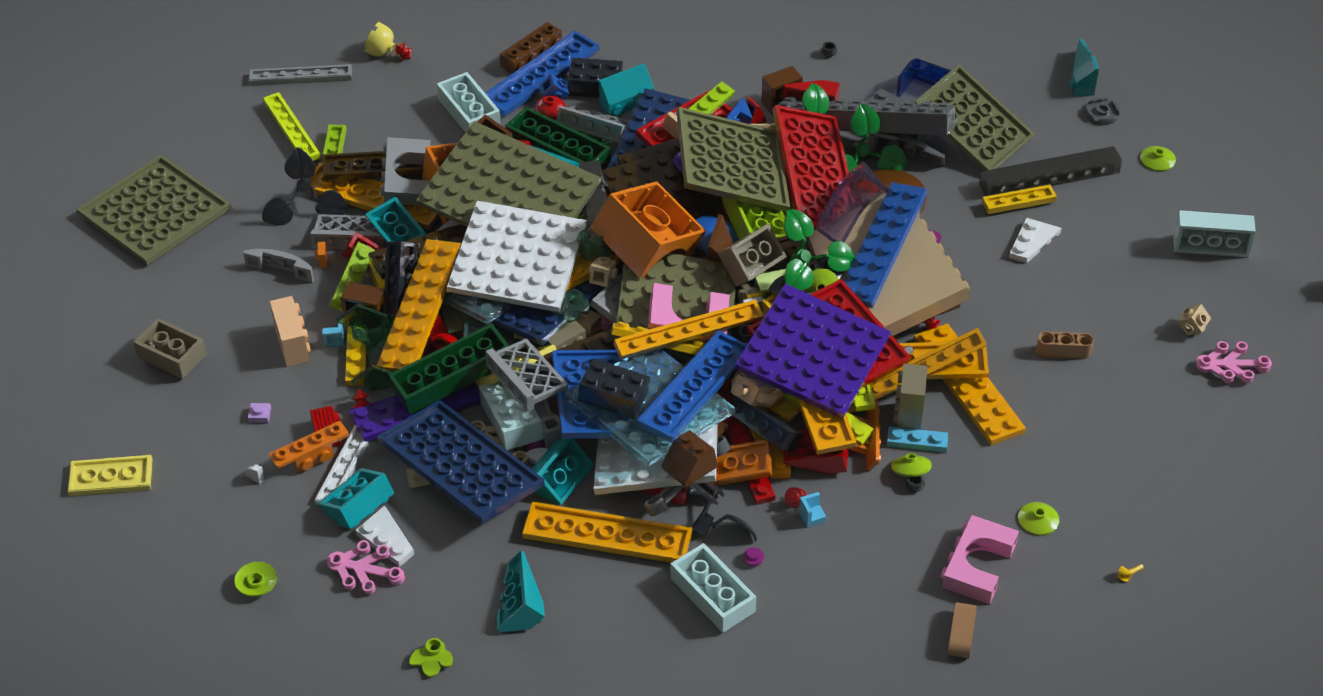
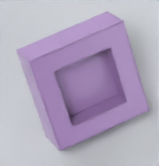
(259, 413)

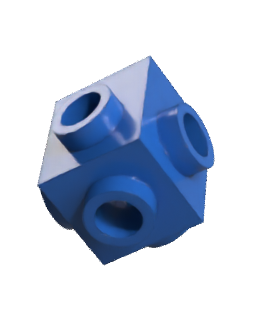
(554, 87)

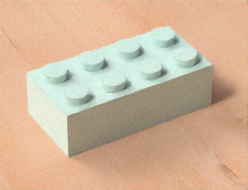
(466, 100)
(1214, 233)
(509, 418)
(713, 587)

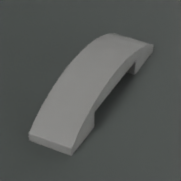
(260, 257)

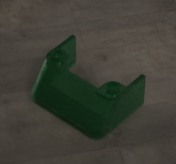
(373, 330)

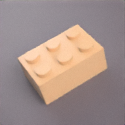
(290, 331)

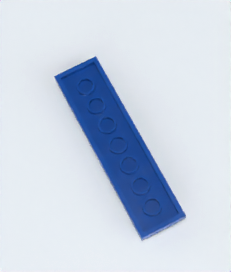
(526, 81)
(884, 241)
(692, 387)

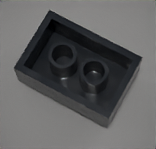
(586, 73)
(613, 388)

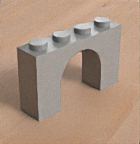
(398, 153)

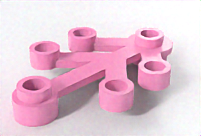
(1210, 363)
(363, 566)

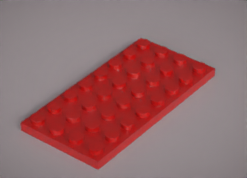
(811, 157)

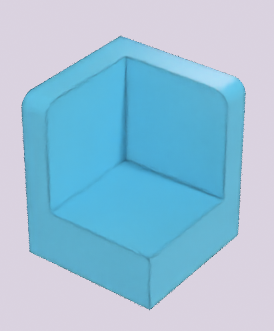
(333, 336)
(811, 510)

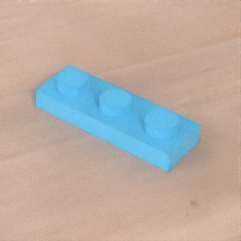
(917, 439)

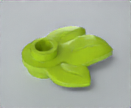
(431, 659)

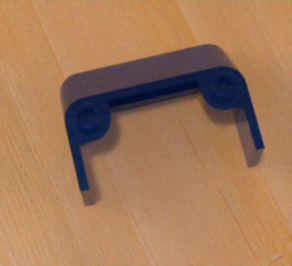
(921, 71)

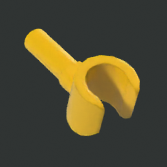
(1125, 574)

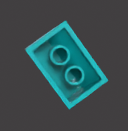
(623, 90)
(394, 222)
(562, 469)
(356, 497)

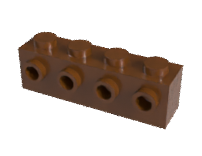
(530, 47)

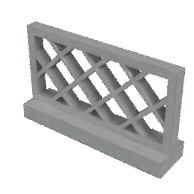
(592, 122)
(339, 236)
(513, 379)

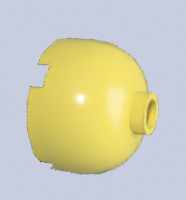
(379, 41)

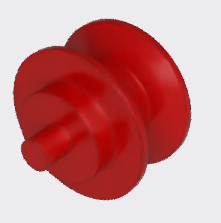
(403, 51)
(931, 323)
(360, 399)
(793, 495)

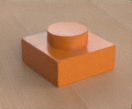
(321, 255)

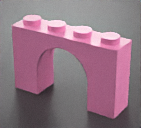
(662, 313)
(977, 536)

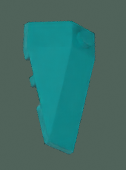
(1084, 72)
(521, 599)

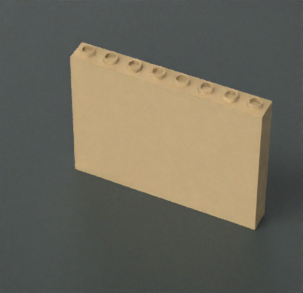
(919, 281)

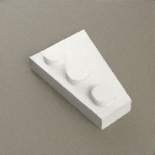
(1031, 239)
(383, 530)

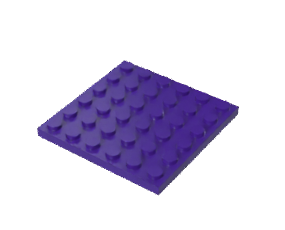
(813, 350)

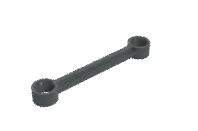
(658, 503)

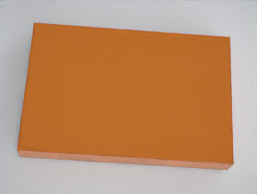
(744, 463)

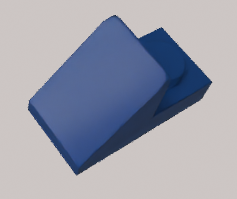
(741, 113)

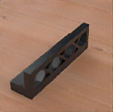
(395, 274)

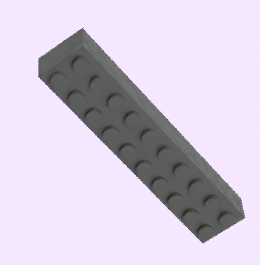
(893, 116)

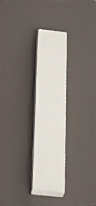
(344, 464)

